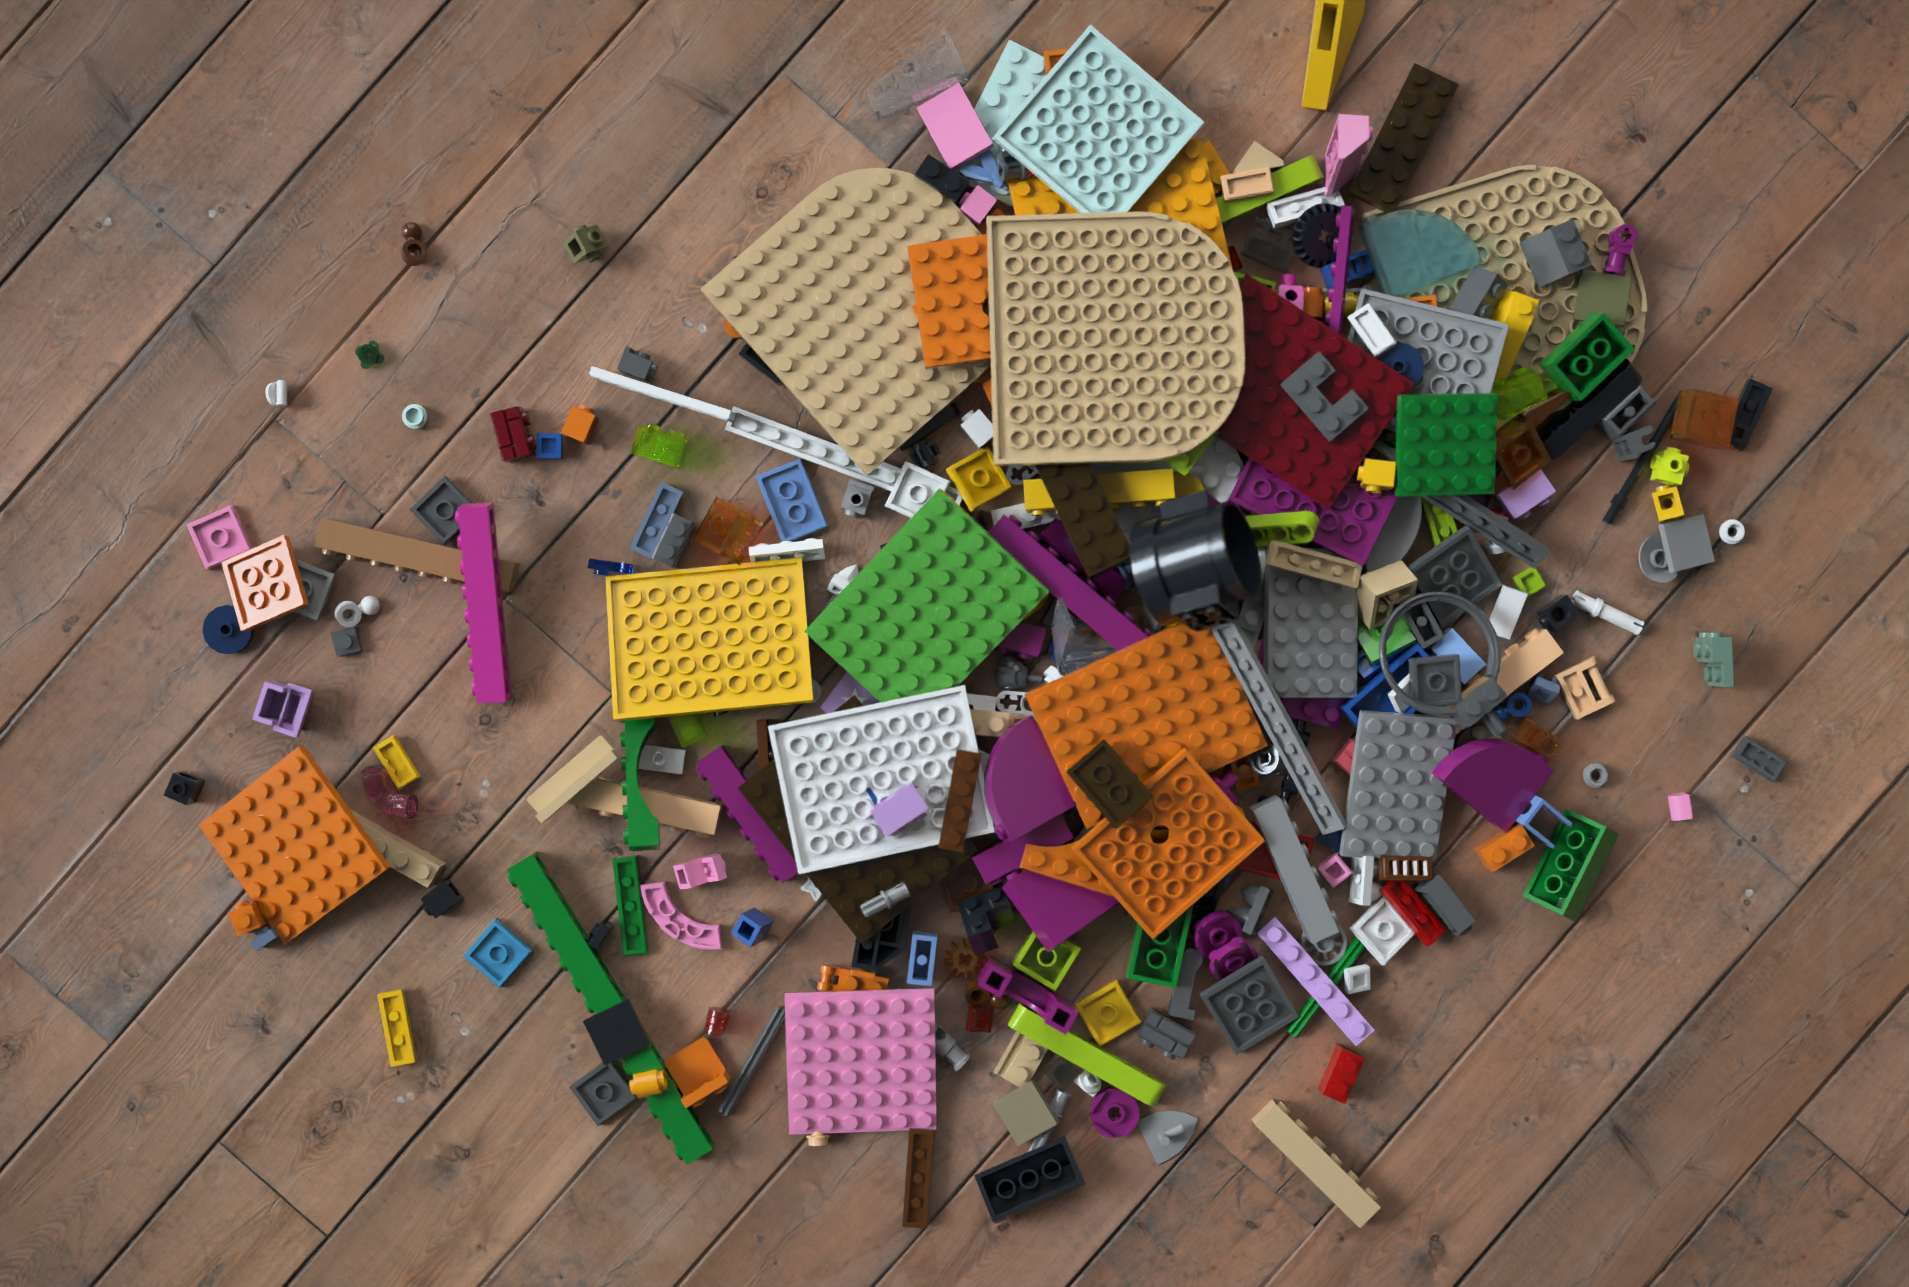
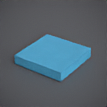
(498, 953)

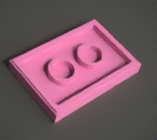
(955, 126)

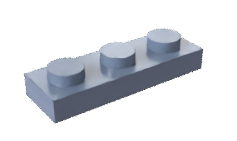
(656, 518)

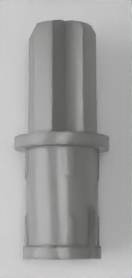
(885, 900)

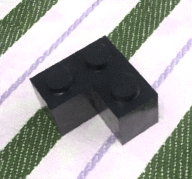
(983, 915)

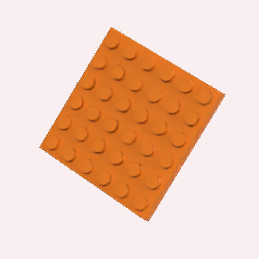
(294, 844)

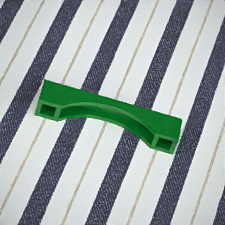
(643, 827)

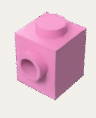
(977, 205)

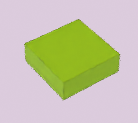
(1529, 581)

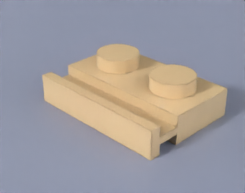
(1020, 1060)

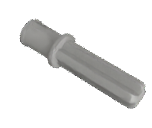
(1057, 1104)

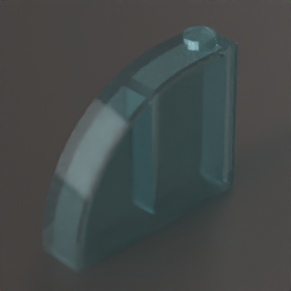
(1415, 249)

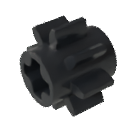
(925, 454)

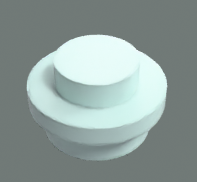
(414, 416)

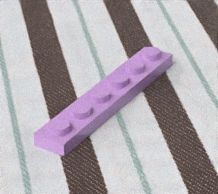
(1315, 981)

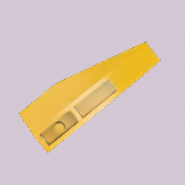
(1330, 42)

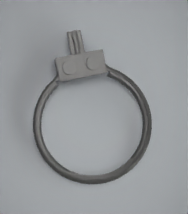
(1479, 702)

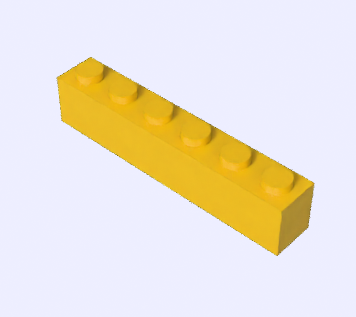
(1120, 488)

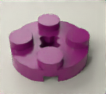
(1211, 924)
(1236, 950)
(1115, 1127)

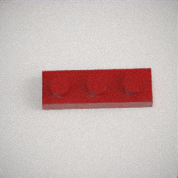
(1413, 911)

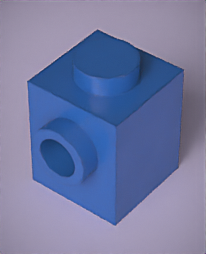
(752, 927)

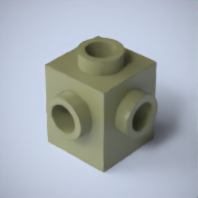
(589, 240)

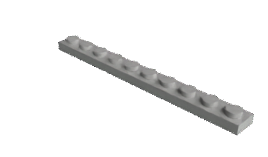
(1279, 726)

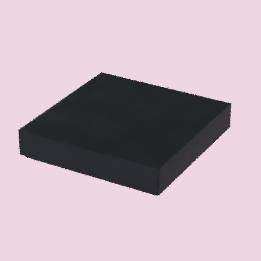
(616, 1031)

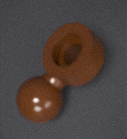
(412, 232)
(982, 996)

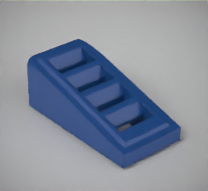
(1326, 270)

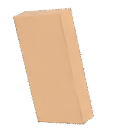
(1247, 184)

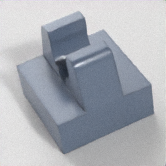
(1543, 689)

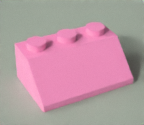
(1346, 150)

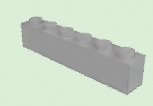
(1294, 869)

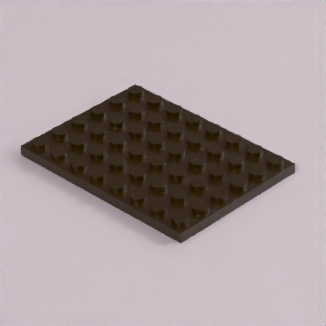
(855, 883)

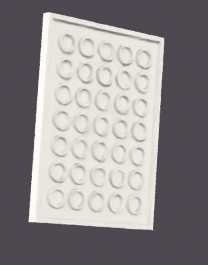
(835, 756)

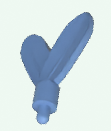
(985, 174)

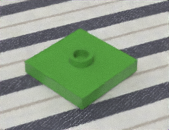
(1399, 639)

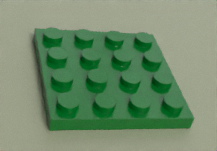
(1446, 444)

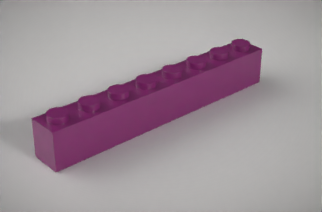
(1064, 583)

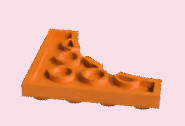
(1061, 864)

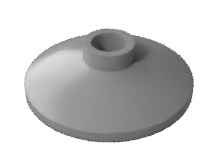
(1653, 570)

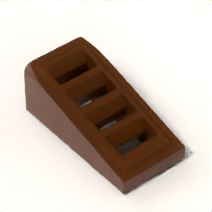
(1541, 411)
(1420, 868)

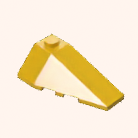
(1518, 312)

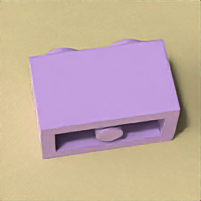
(1530, 493)
(899, 809)

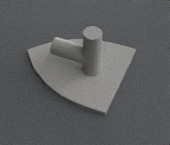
(1167, 1132)

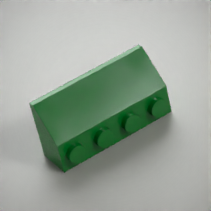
(1571, 868)

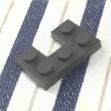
(1303, 390)

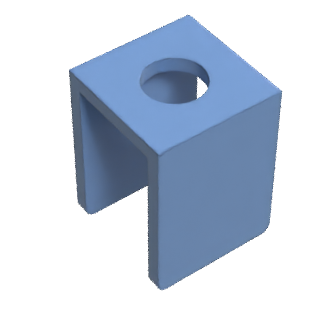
(1524, 819)

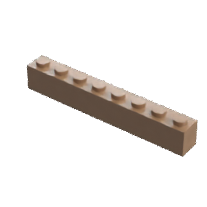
(400, 551)

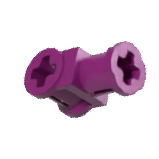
(1619, 250)

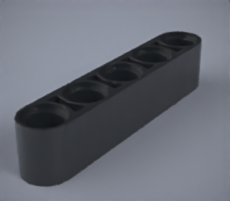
(1582, 415)

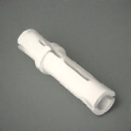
(1598, 608)

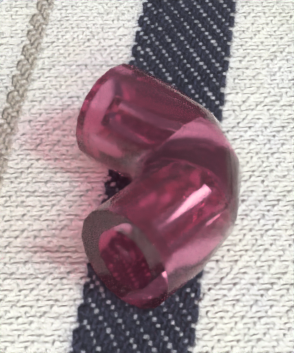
(384, 796)

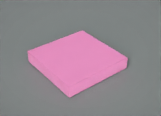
(219, 536)

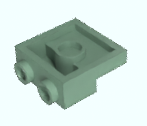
(1718, 655)

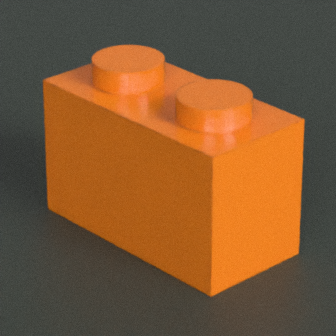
(1503, 847)

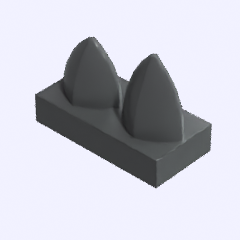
(1251, 918)

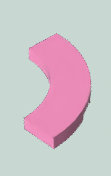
(676, 923)

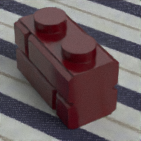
(513, 434)

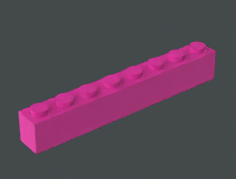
(484, 602)

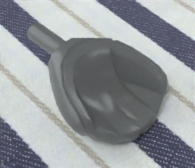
(1013, 673)

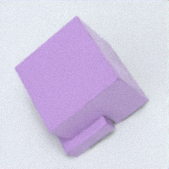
(283, 707)

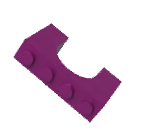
(1003, 979)

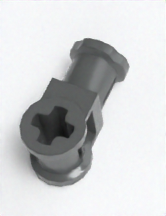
(1009, 167)

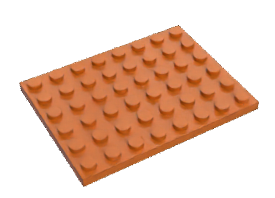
(1148, 707)

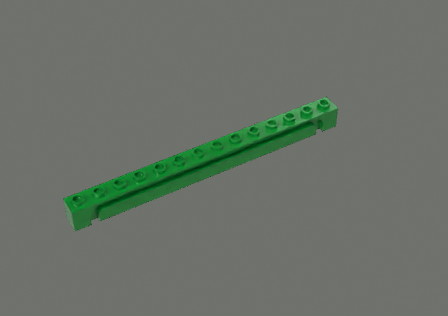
(601, 992)

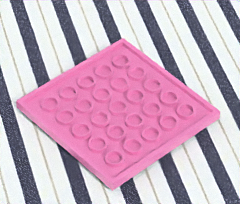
(861, 1061)

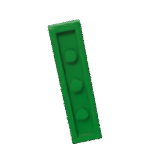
(630, 905)

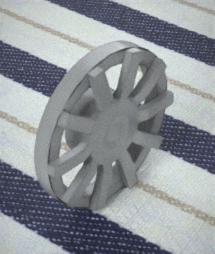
(1325, 946)

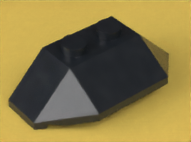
(883, 944)

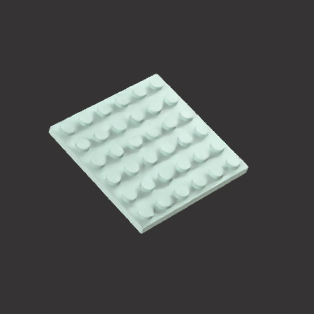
(1098, 128)

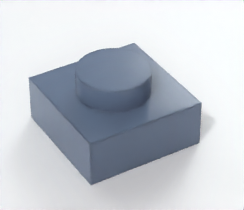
(264, 937)

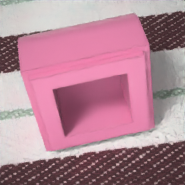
(1680, 806)
(1334, 869)

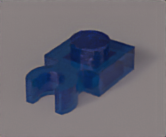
(603, 567)

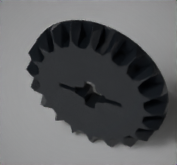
(1309, 229)

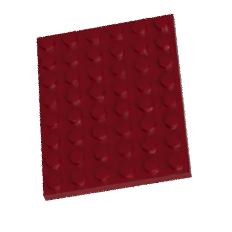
(1273, 427)

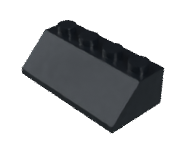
(1029, 1180)

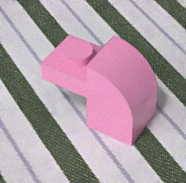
(700, 871)

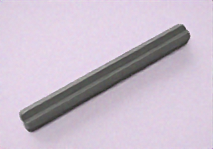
(752, 1061)

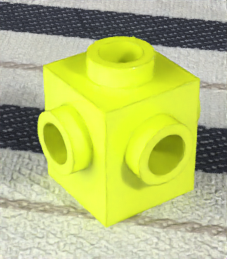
(1669, 466)

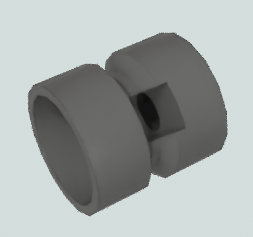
(1268, 761)

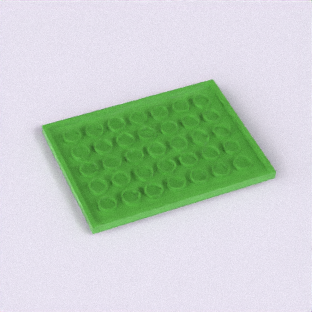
(927, 605)

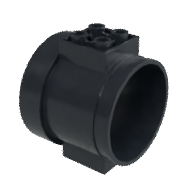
(1195, 561)

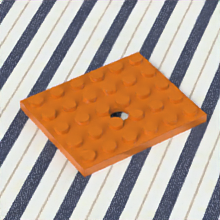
(949, 300)
(1202, 847)

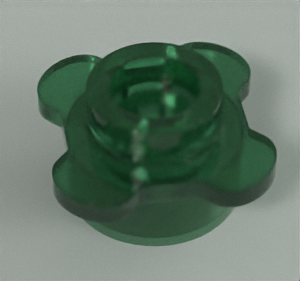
(362, 352)

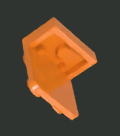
(697, 1072)

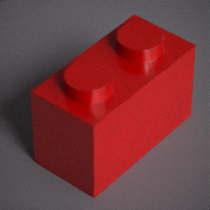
(1341, 1073)

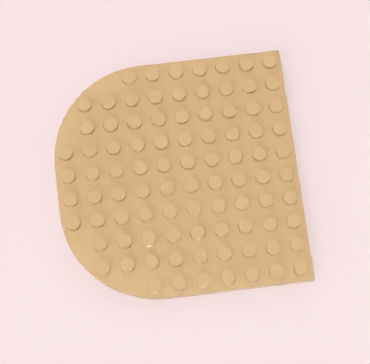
(1512, 207)
(833, 305)
(1109, 337)

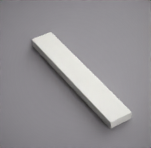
(662, 394)

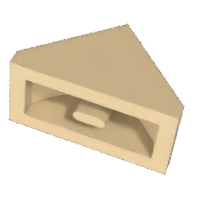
(1257, 158)

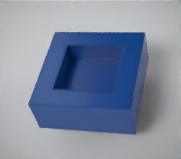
(549, 446)

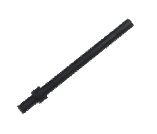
(1620, 500)

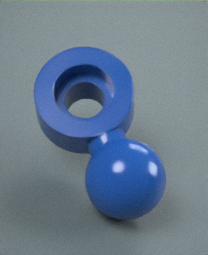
(1503, 712)

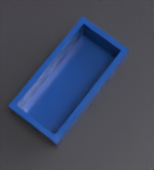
(1374, 693)

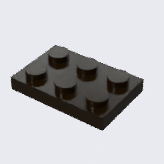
(1110, 784)

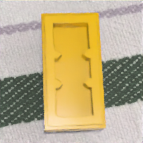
(396, 762)

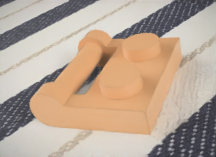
(1577, 691)

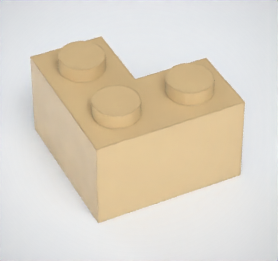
(1383, 589)

